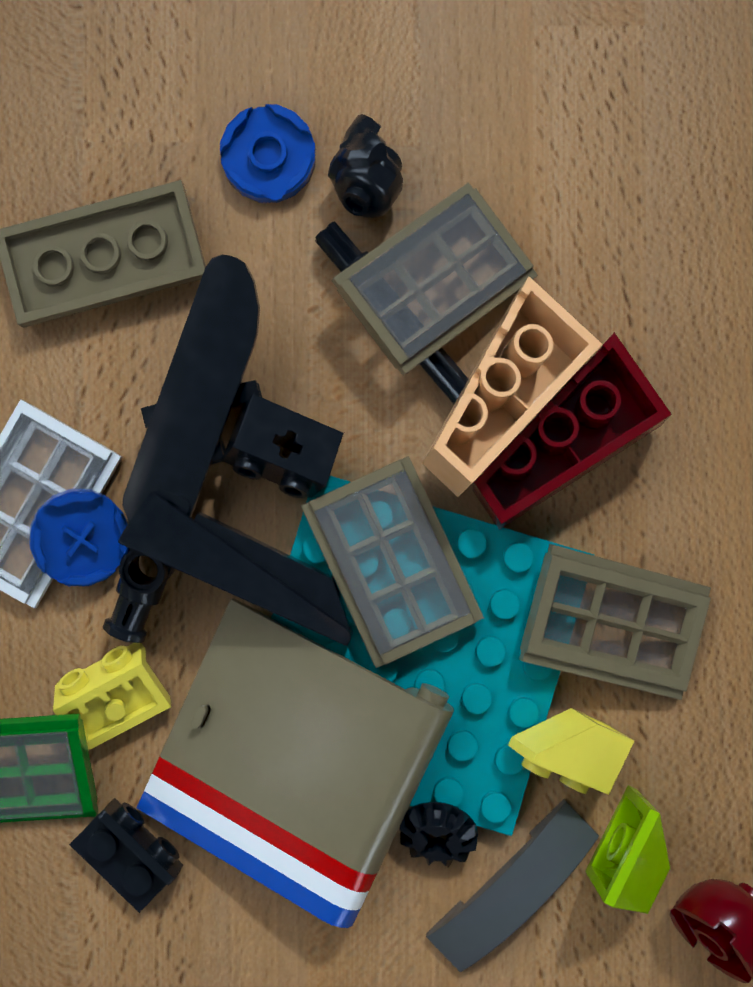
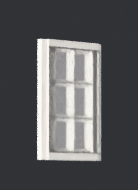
(37, 462)

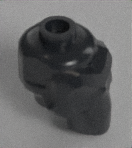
(366, 170)

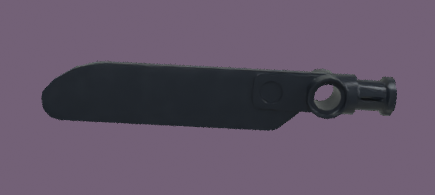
(188, 422)

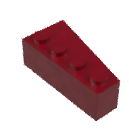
(582, 427)

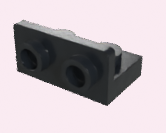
(128, 854)

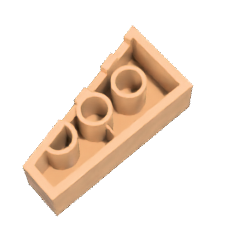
(516, 376)

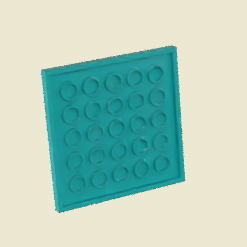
(476, 666)

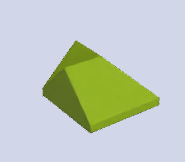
(630, 856)

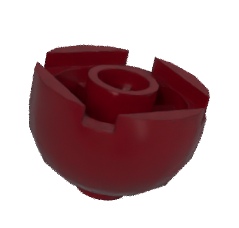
(722, 921)

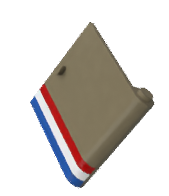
(295, 763)

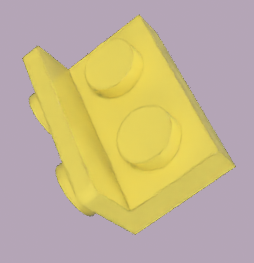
(112, 694)

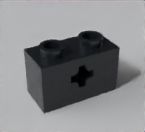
(306, 445)

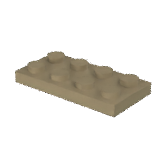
(101, 254)

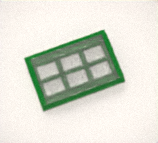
(45, 769)

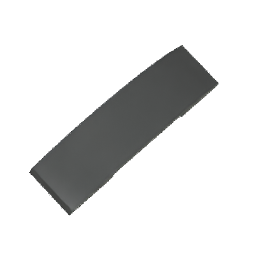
(515, 889)

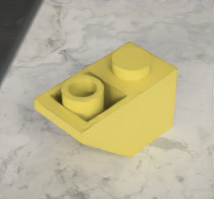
(576, 748)

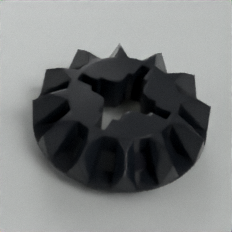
(438, 820)

